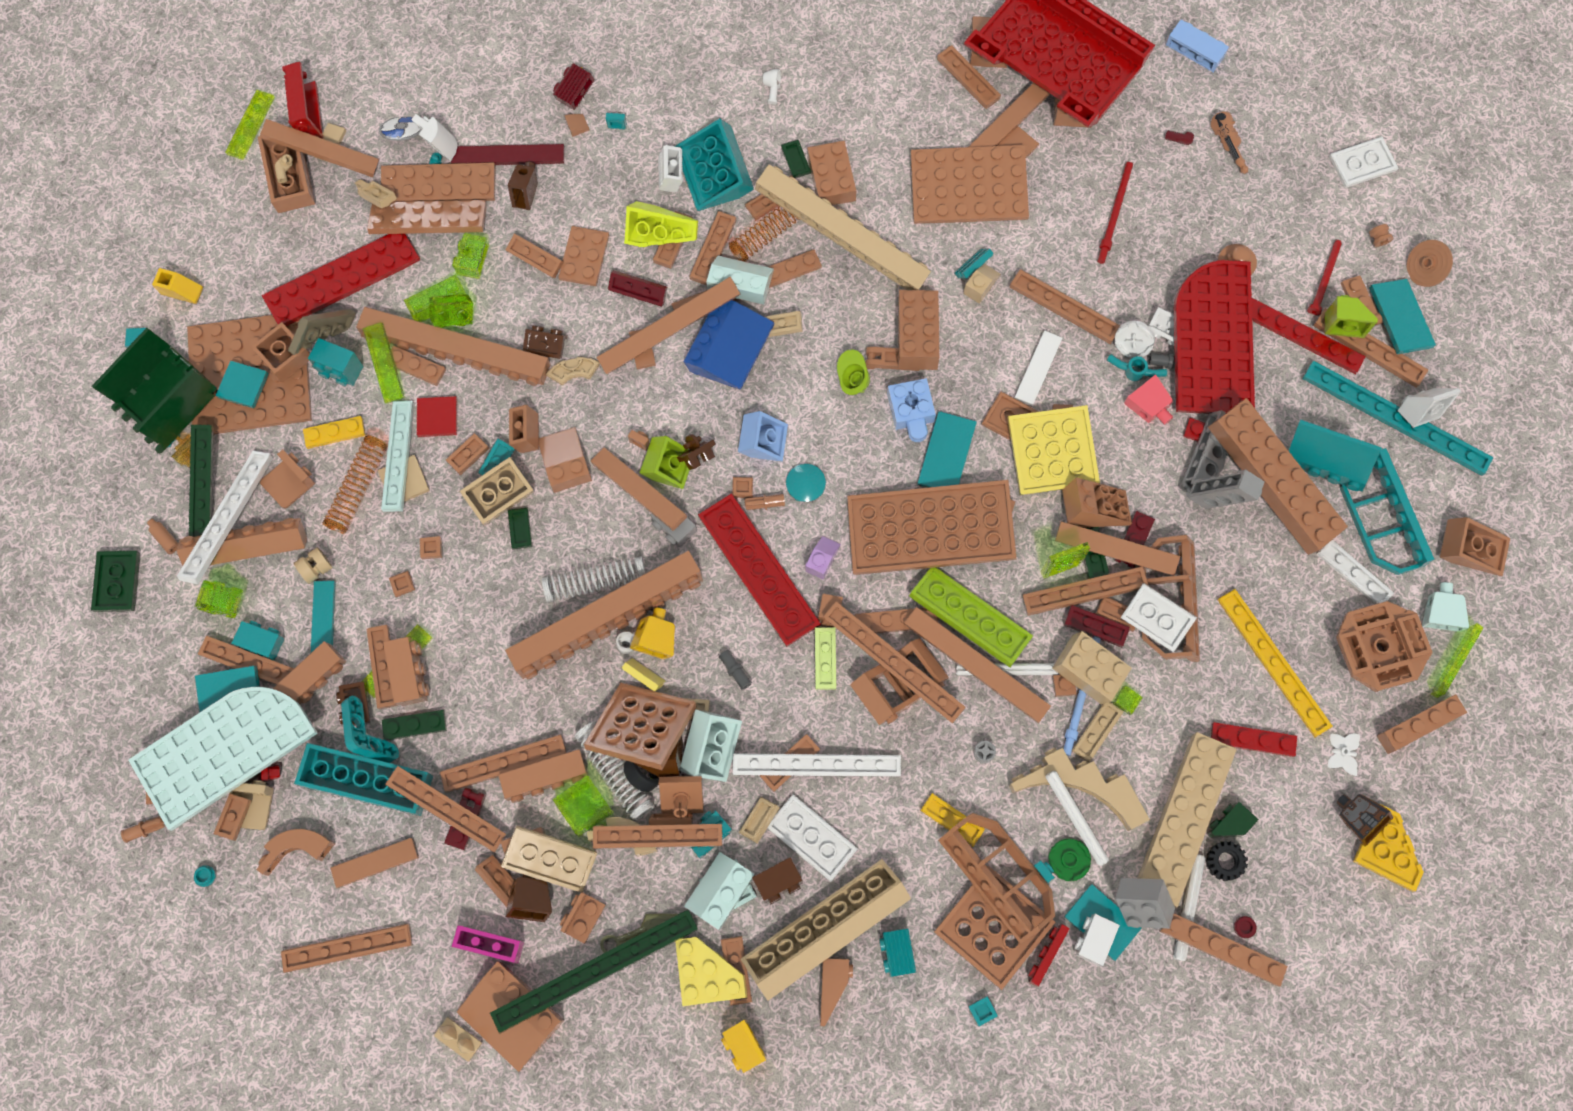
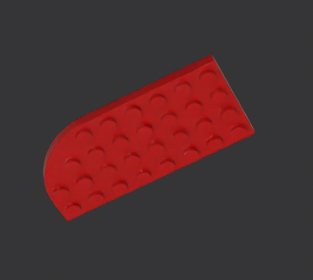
(1214, 338)

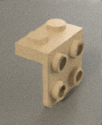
(259, 809)

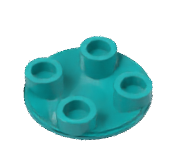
(805, 482)

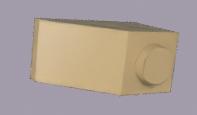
(981, 283)

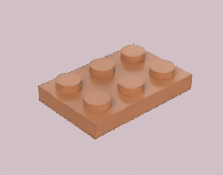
(584, 256)

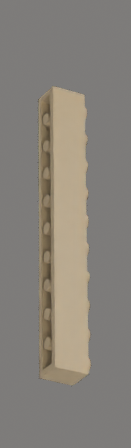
(841, 229)

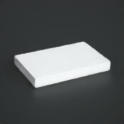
(1363, 162)
(1158, 617)

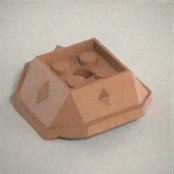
(1402, 641)

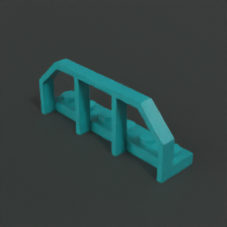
(1404, 515)

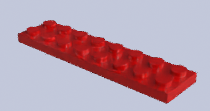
(340, 278)
(759, 570)

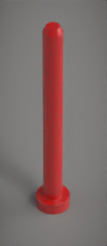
(1316, 308)

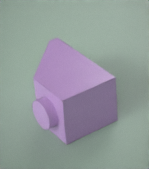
(822, 557)

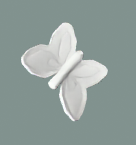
(1343, 752)

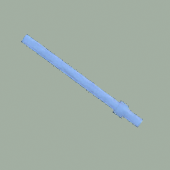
(1071, 733)

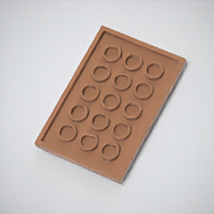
(969, 184)

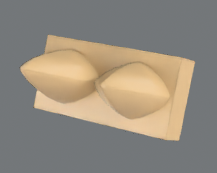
(458, 1039)

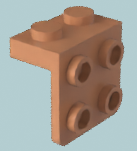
(287, 480)

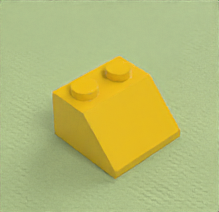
(743, 1046)

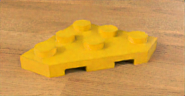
(1392, 855)

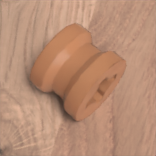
(1381, 235)

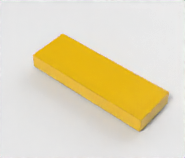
(948, 817)

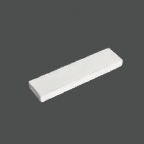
(1038, 368)
(1355, 573)

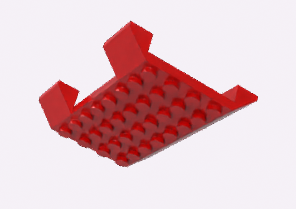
(1065, 50)

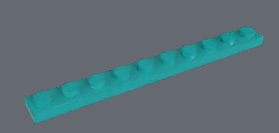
(1388, 414)

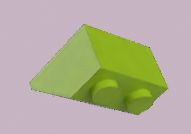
(1349, 318)
(662, 462)

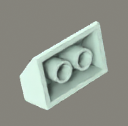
(749, 278)
(710, 745)
(719, 891)

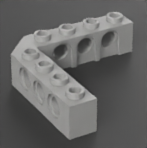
(1203, 479)

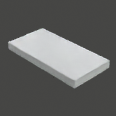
(812, 838)

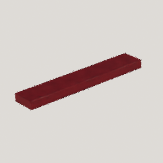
(510, 154)

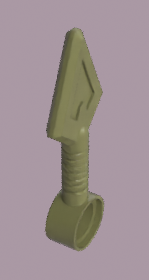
(649, 922)

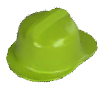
(853, 372)

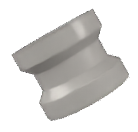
(987, 749)

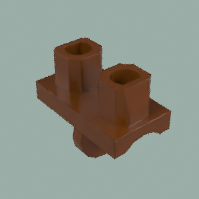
(696, 448)

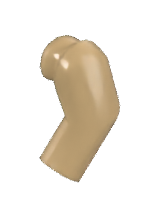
(282, 167)

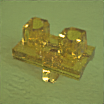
(182, 454)

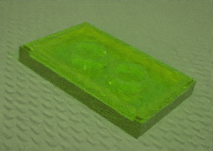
(1065, 560)

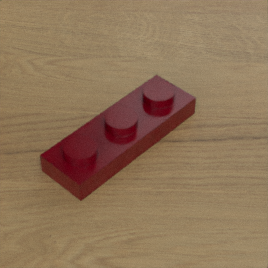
(637, 288)
(1096, 626)

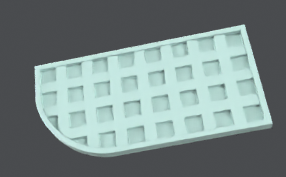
(219, 751)

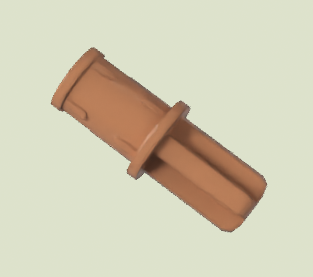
(764, 502)
(142, 829)

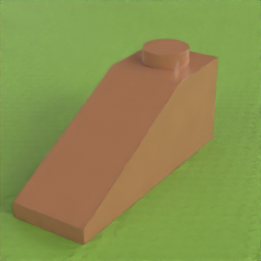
(834, 980)

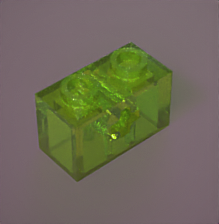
(470, 256)

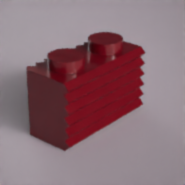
(573, 86)

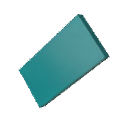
(1402, 316)
(947, 451)

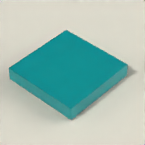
(242, 384)

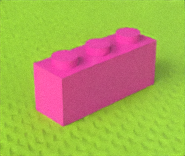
(488, 944)

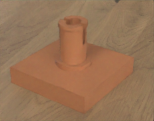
(681, 795)

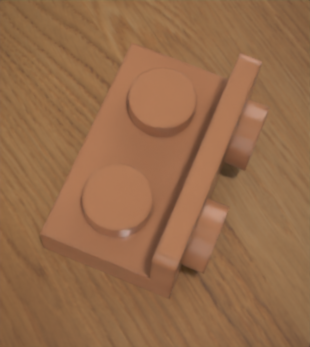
(582, 917)

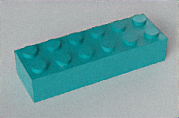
(355, 778)

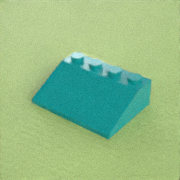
(714, 166)
(1333, 455)

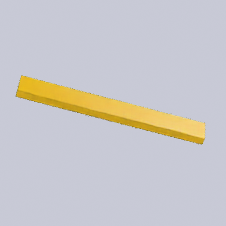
(1275, 663)

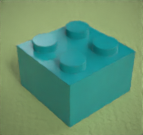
(335, 362)

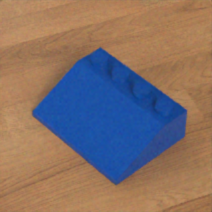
(728, 344)

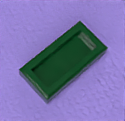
(795, 159)
(519, 528)

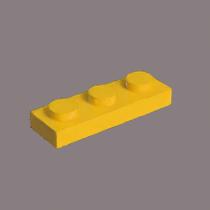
(334, 432)

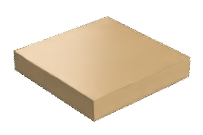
(415, 480)

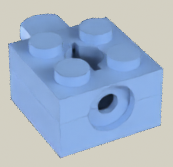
(912, 407)

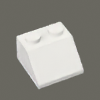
(1427, 405)

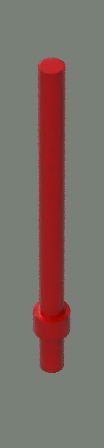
(1106, 243)

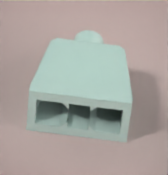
(1446, 610)

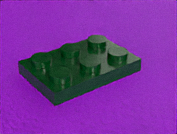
(115, 581)

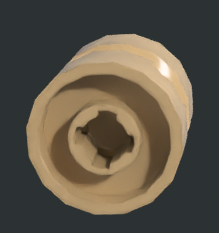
(310, 572)

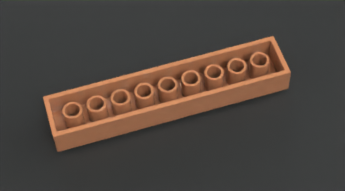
(605, 615)

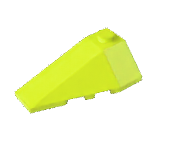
(654, 225)

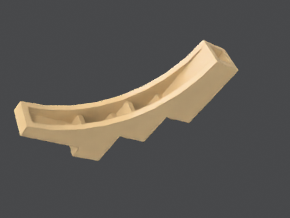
(1115, 794)

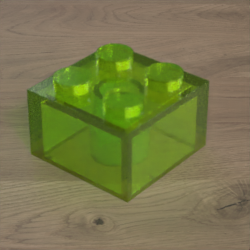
(583, 806)

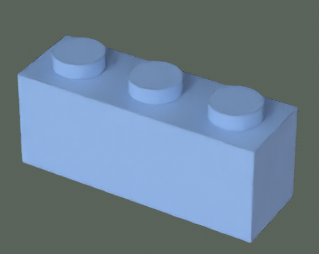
(1197, 45)

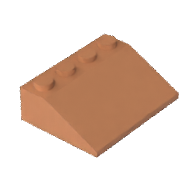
(521, 1041)

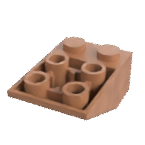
(1095, 504)

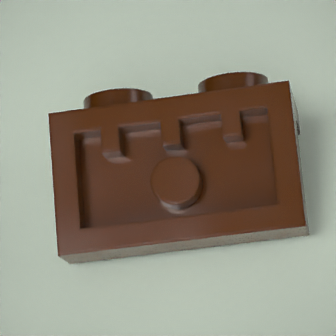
(544, 342)
(354, 689)

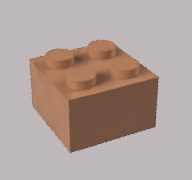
(275, 354)

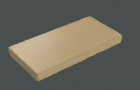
(549, 859)

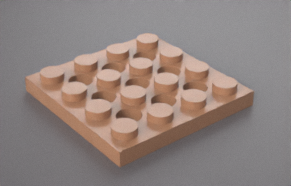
(645, 736)
(979, 928)

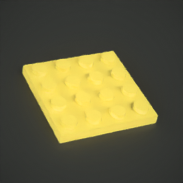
(1052, 449)

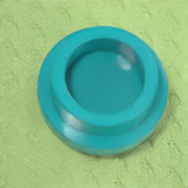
(204, 876)

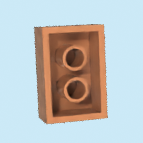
(832, 172)
(406, 671)

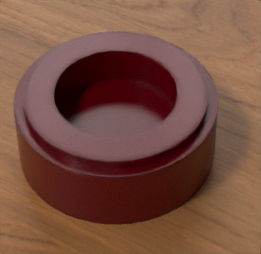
(1245, 927)

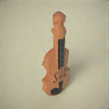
(1222, 125)

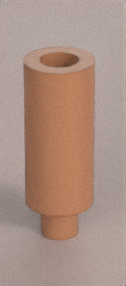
(162, 536)

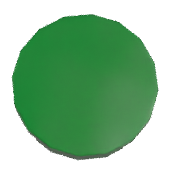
(1065, 864)

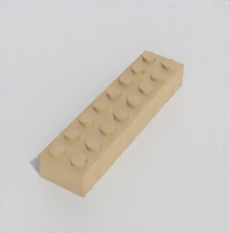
(1187, 813)
(825, 929)

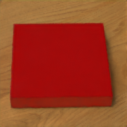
(436, 416)

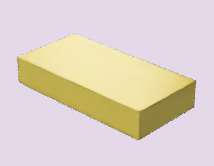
(643, 674)

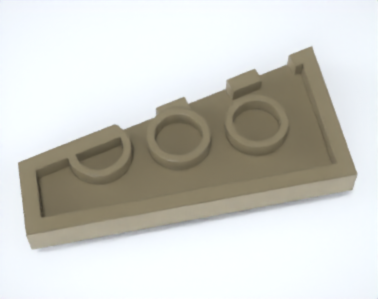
(320, 326)

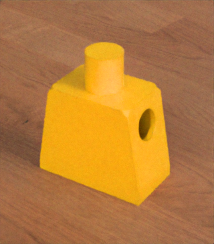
(655, 636)

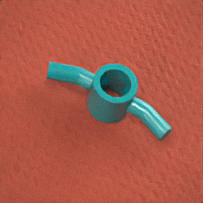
(1139, 362)

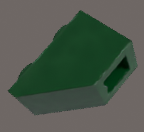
(1234, 823)

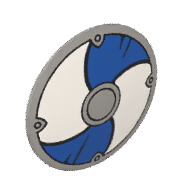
(399, 129)

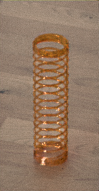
(737, 250)
(371, 441)

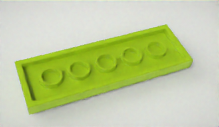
(971, 616)

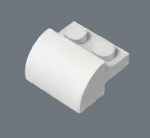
(436, 136)

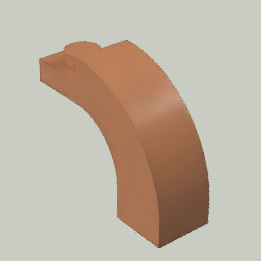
(291, 840)

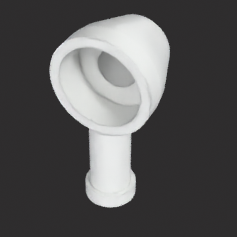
(770, 79)
(624, 638)

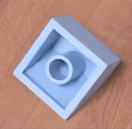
(763, 436)

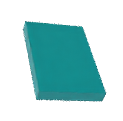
(216, 685)
(1097, 903)

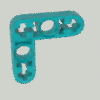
(357, 739)

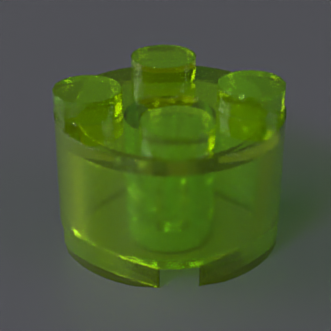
(218, 599)

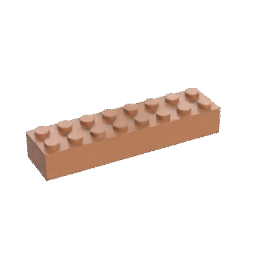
(1286, 484)

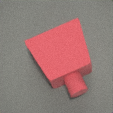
(1151, 401)

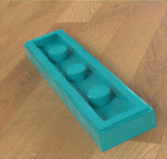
(323, 613)

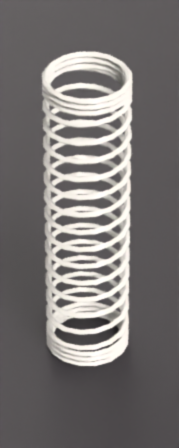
(639, 565)
(636, 813)

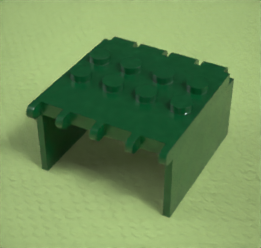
(155, 389)

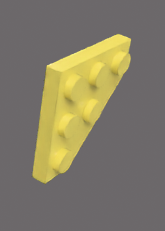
(706, 974)

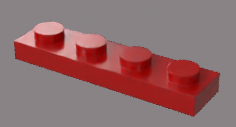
(1255, 739)

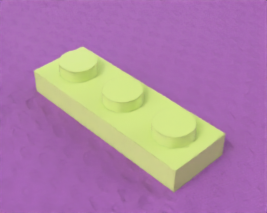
(825, 658)

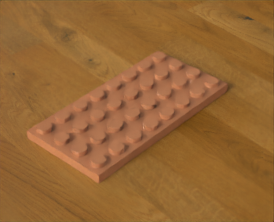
(931, 527)

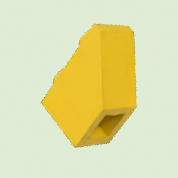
(177, 286)

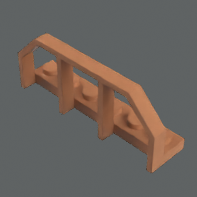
(1188, 590)
(989, 886)

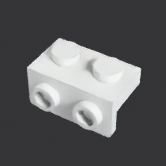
(1163, 325)

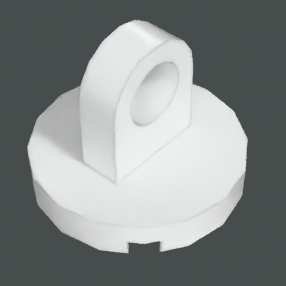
(1134, 339)

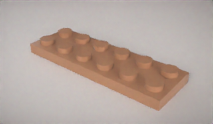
(440, 181)
(428, 217)

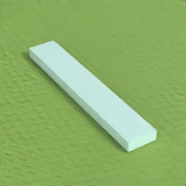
(397, 456)

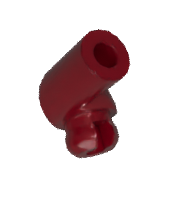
(1185, 139)

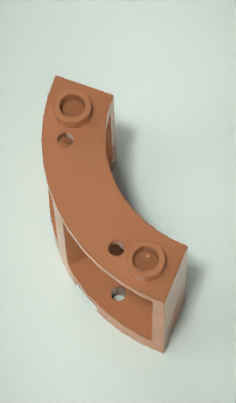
(873, 698)

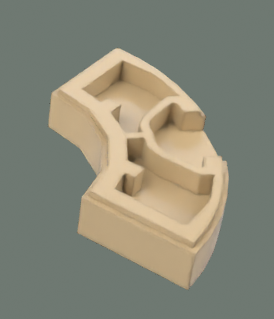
(573, 368)

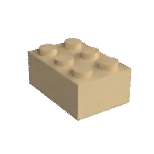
(496, 491)
(1091, 668)

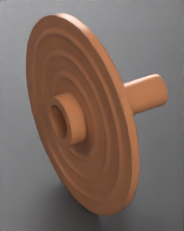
(1429, 263)

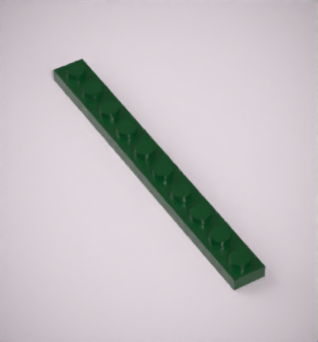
(593, 971)

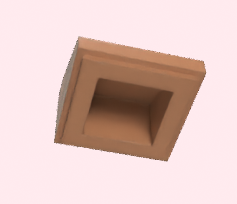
(576, 124)

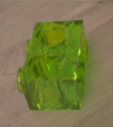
(451, 306)

